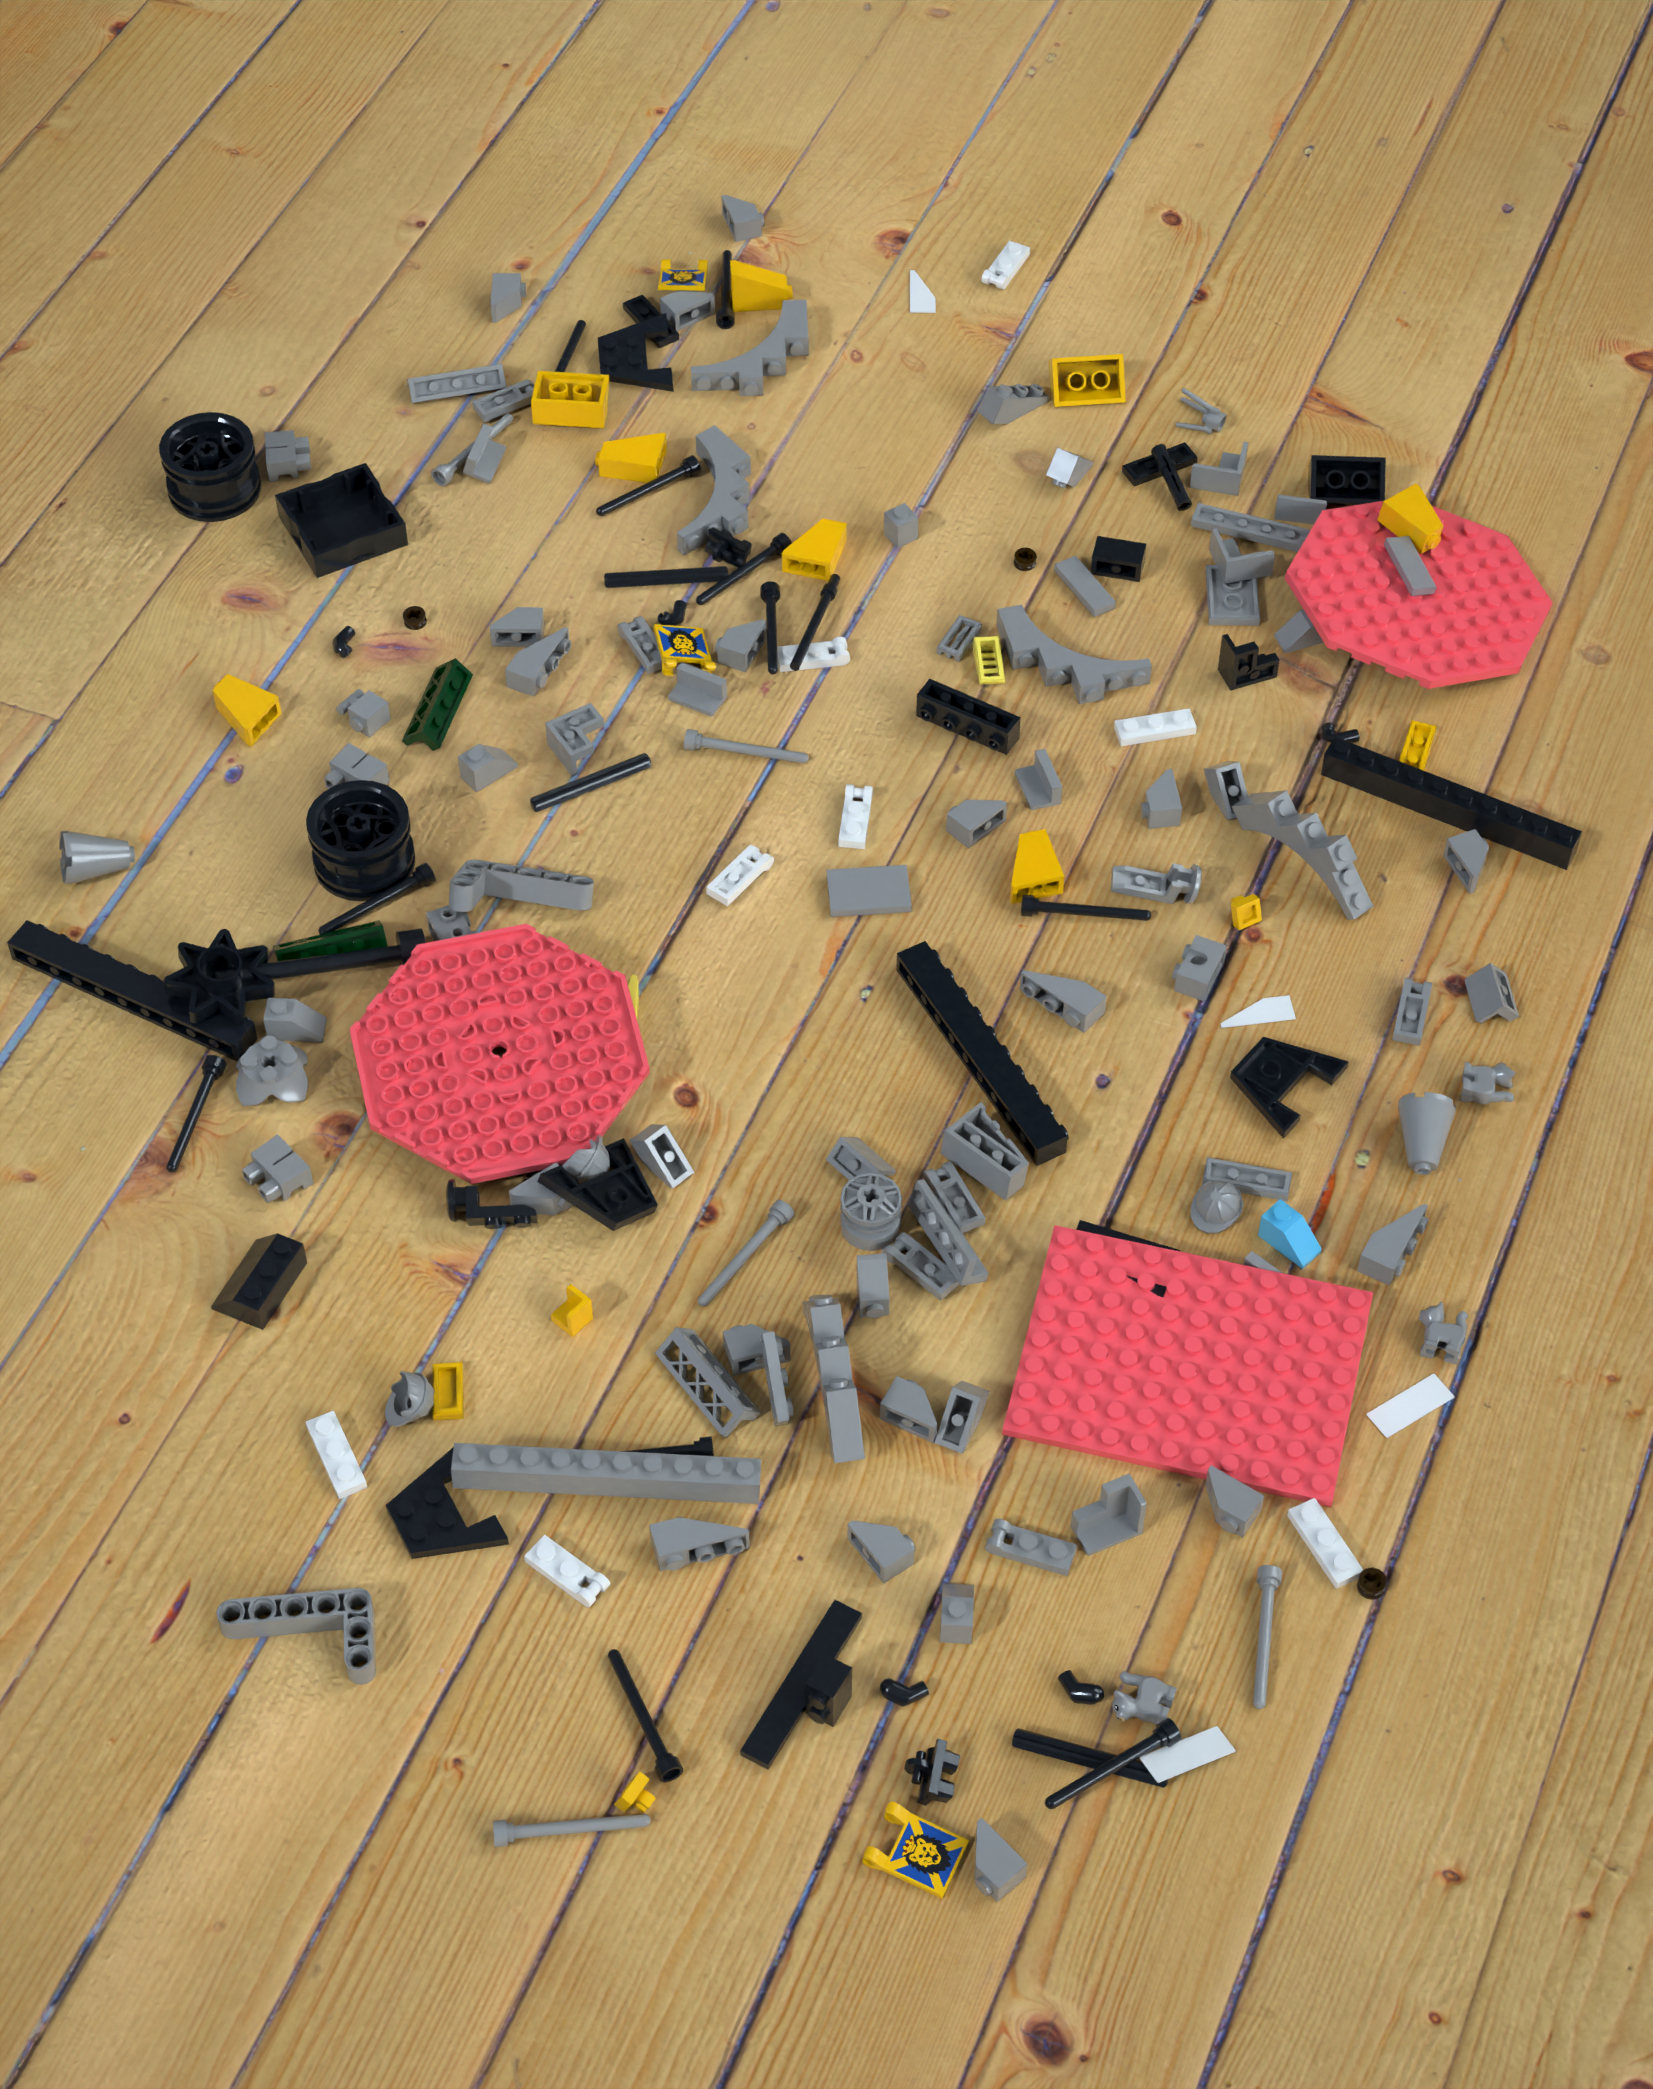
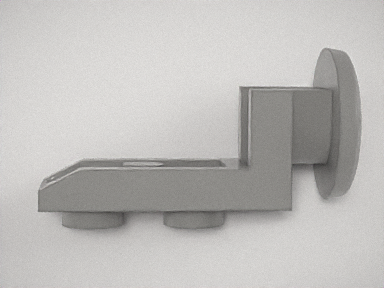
(1157, 885)

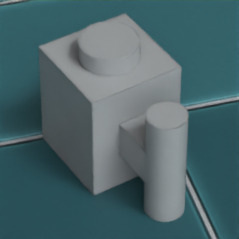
(365, 711)

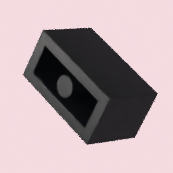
(1118, 558)
(828, 1690)

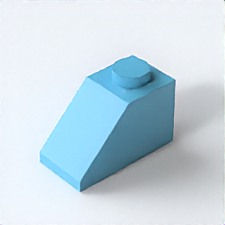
(1289, 1234)

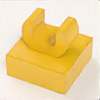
(1245, 911)
(635, 1794)

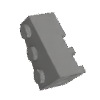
(985, 1153)

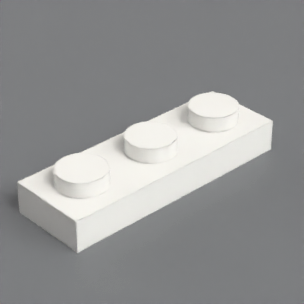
(1155, 727)
(336, 1454)
(1325, 1543)

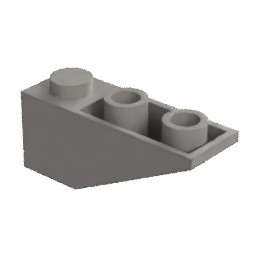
(1007, 403)
(535, 663)
(1068, 998)
(1389, 1245)
(691, 1541)

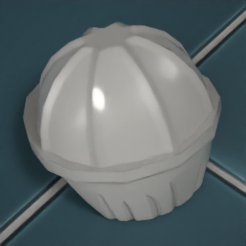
(588, 1163)
(1216, 1206)
(410, 1399)

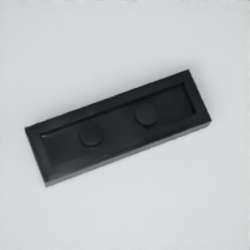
(640, 310)
(1146, 468)

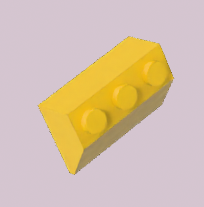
(1087, 380)
(570, 399)

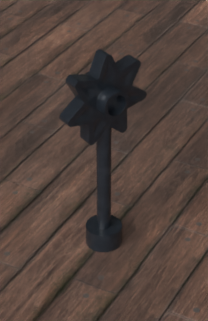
(229, 977)

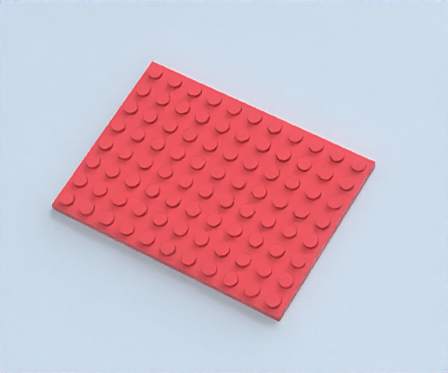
(1216, 1373)

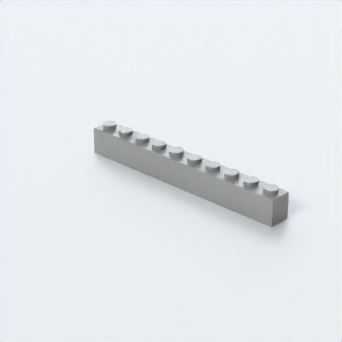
(606, 1473)

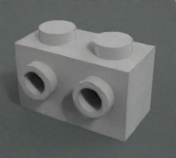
(447, 924)

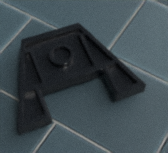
(625, 357)
(1274, 1070)
(610, 1198)
(431, 1522)

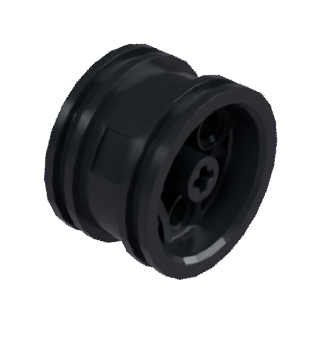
(210, 466)
(360, 839)

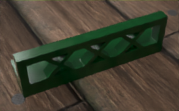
(438, 705)
(344, 940)

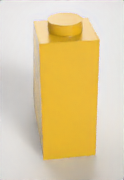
(757, 288)
(633, 458)
(1412, 516)
(816, 551)
(246, 707)
(1036, 868)

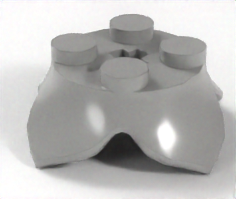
(271, 1069)

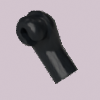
(676, 616)
(340, 641)
(1328, 733)
(1080, 1692)

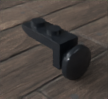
(493, 1217)

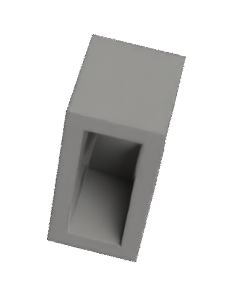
(1199, 967)

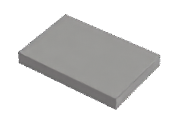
(1231, 602)
(868, 890)

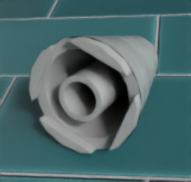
(92, 856)
(1425, 1129)

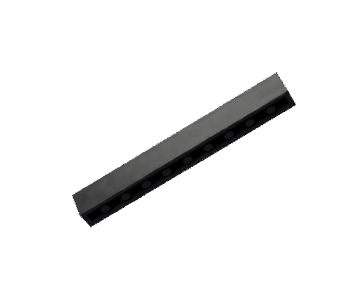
(1451, 803)
(126, 988)
(982, 1053)

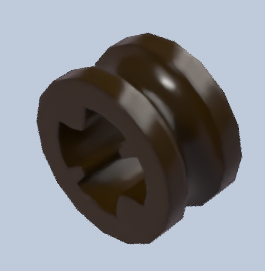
(1025, 553)
(418, 613)
(1371, 1592)

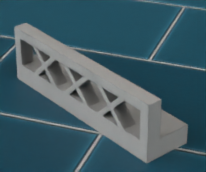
(456, 383)
(946, 1236)
(715, 1375)

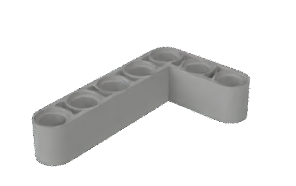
(518, 883)
(310, 1620)

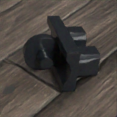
(727, 548)
(927, 1771)

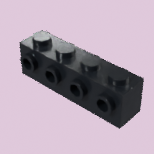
(968, 716)

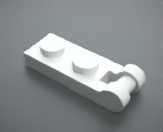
(1006, 265)
(818, 655)
(855, 817)
(739, 875)
(566, 1571)

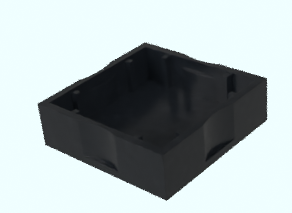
(341, 520)

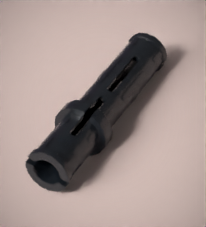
(1167, 469)

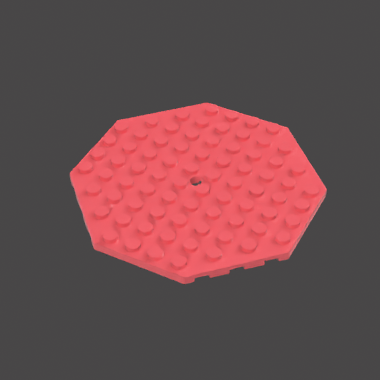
(1465, 632)
(487, 1116)

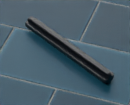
(665, 577)
(590, 782)
(1079, 1755)

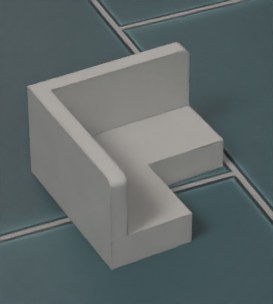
(1221, 479)
(1238, 567)
(568, 737)
(1113, 1518)

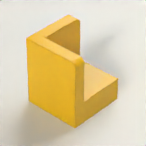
(574, 1312)

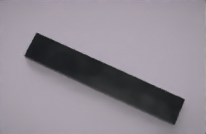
(789, 1701)

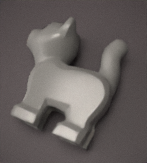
(1481, 1080)
(1442, 1335)
(1147, 1703)

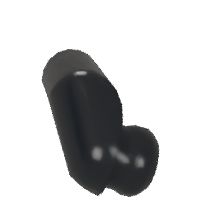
(901, 1694)

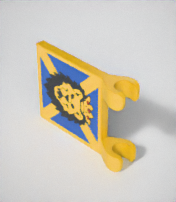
(683, 278)
(682, 645)
(922, 1853)

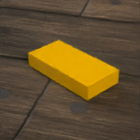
(448, 1391)

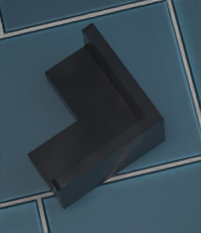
(1243, 666)

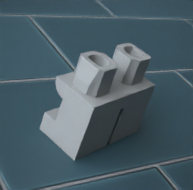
(286, 454)
(355, 765)
(279, 1169)

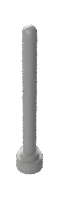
(444, 473)
(695, 740)
(779, 1214)
(1269, 1579)
(507, 1832)

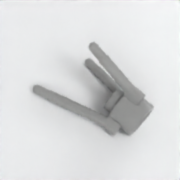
(1212, 416)

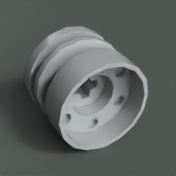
(870, 1211)

